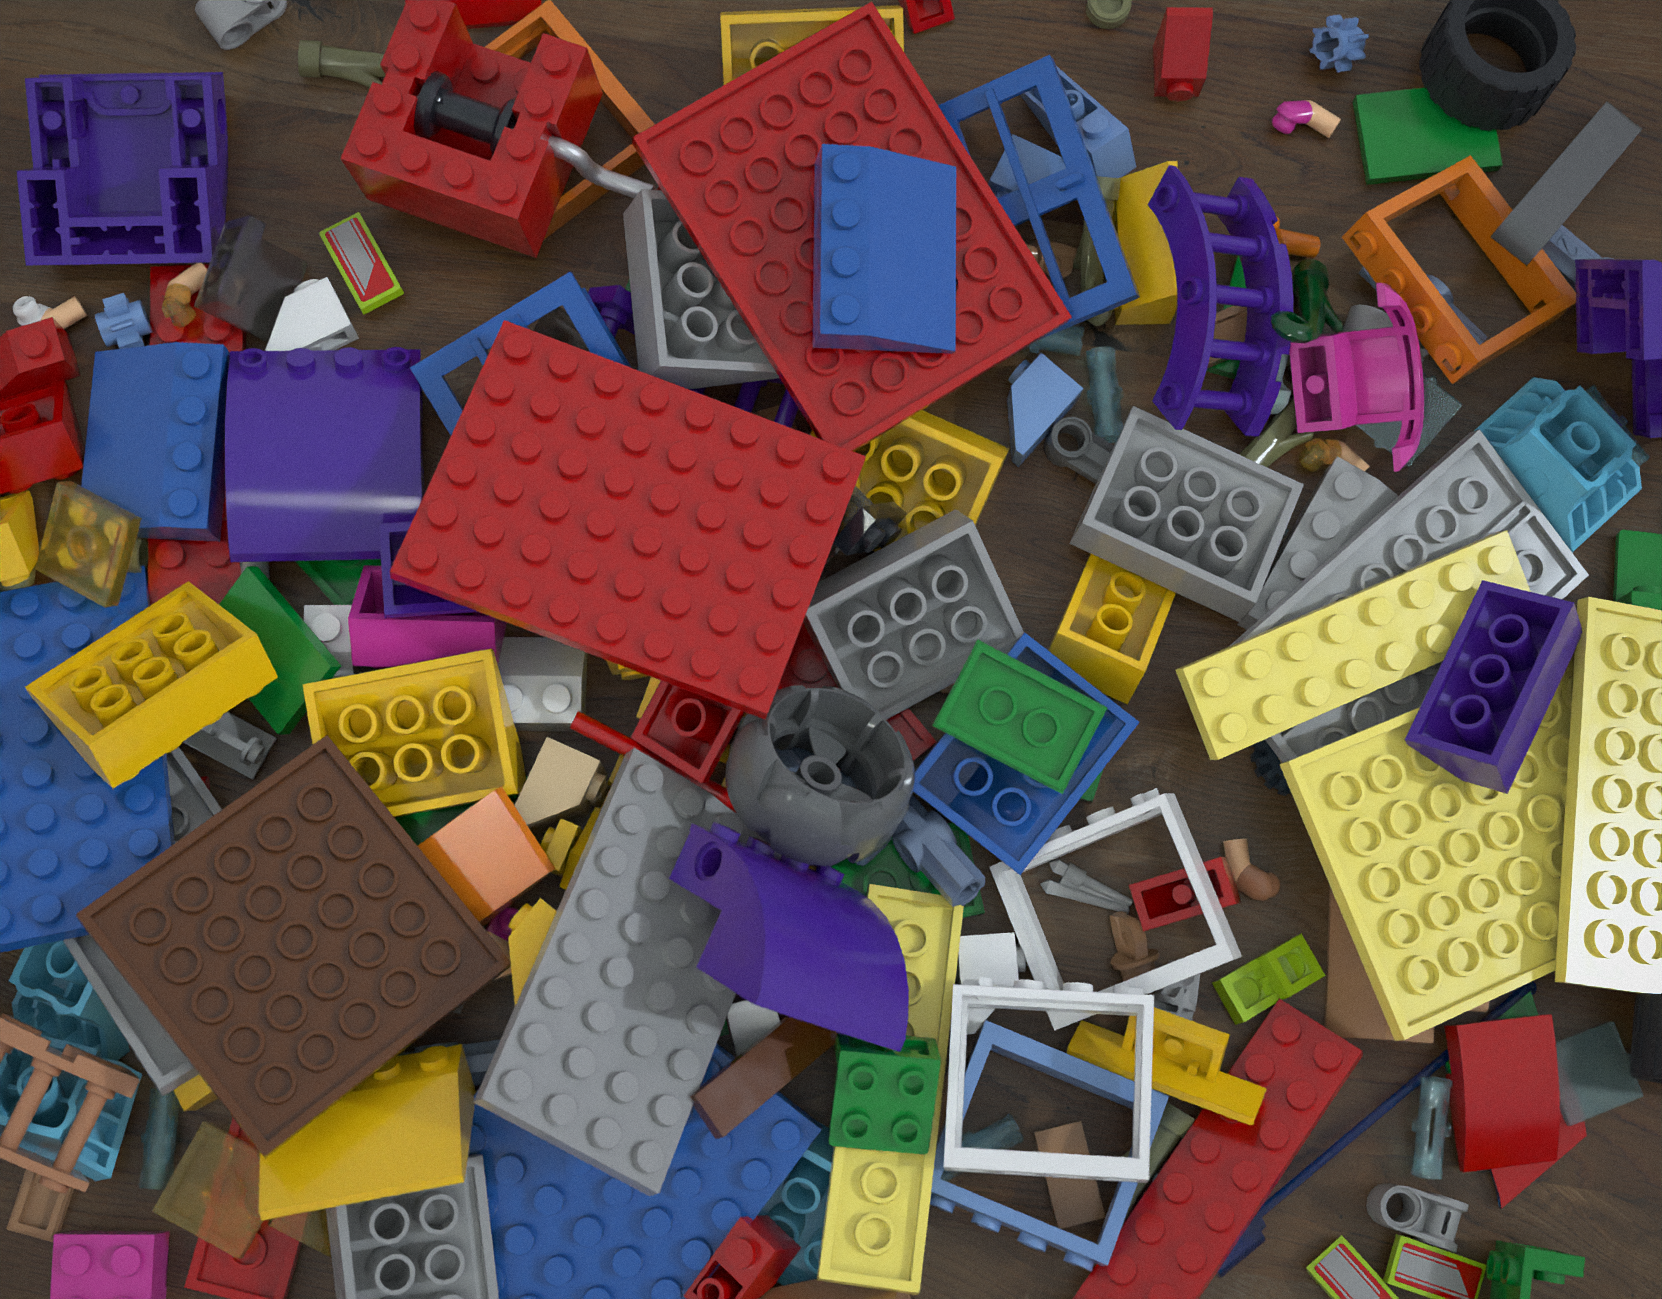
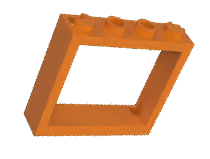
(524, 38)
(1437, 326)

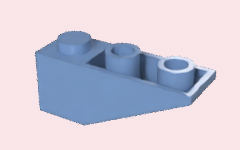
(1102, 133)

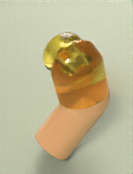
(179, 294)
(1325, 451)

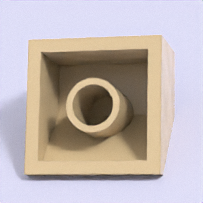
(561, 786)

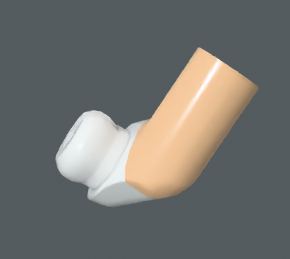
(65, 314)

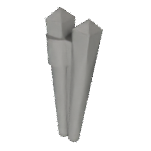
(1080, 887)

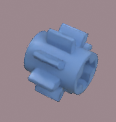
(1339, 43)
(123, 322)

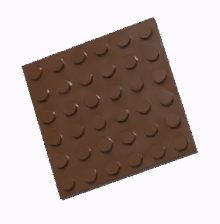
(294, 944)

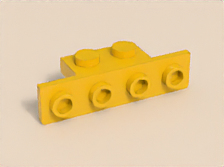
(1183, 1063)

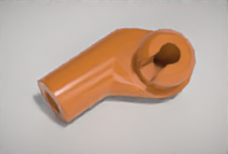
(1298, 243)

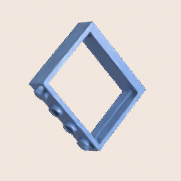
(1073, 1071)

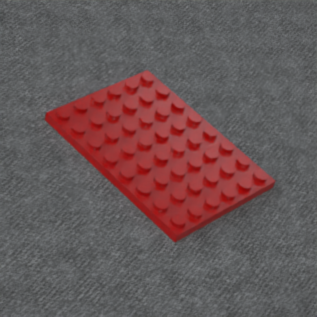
(744, 190)
(630, 519)

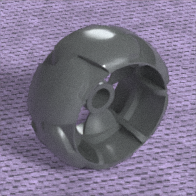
(810, 810)

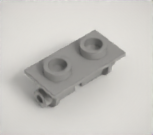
(234, 744)

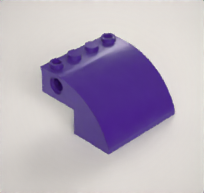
(124, 168)
(1620, 313)
(320, 451)
(796, 937)

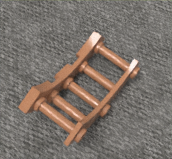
(103, 1083)

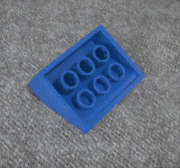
(883, 251)
(160, 437)
(1002, 806)

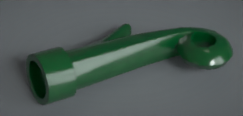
(1310, 287)

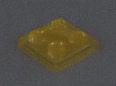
(88, 543)
(215, 1191)

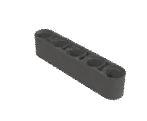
(1566, 183)

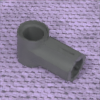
(1091, 451)

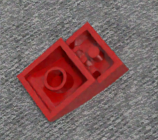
(1504, 1091)

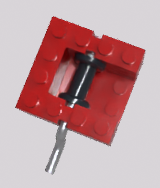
(476, 131)

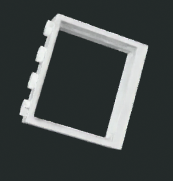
(1102, 825)
(1076, 999)

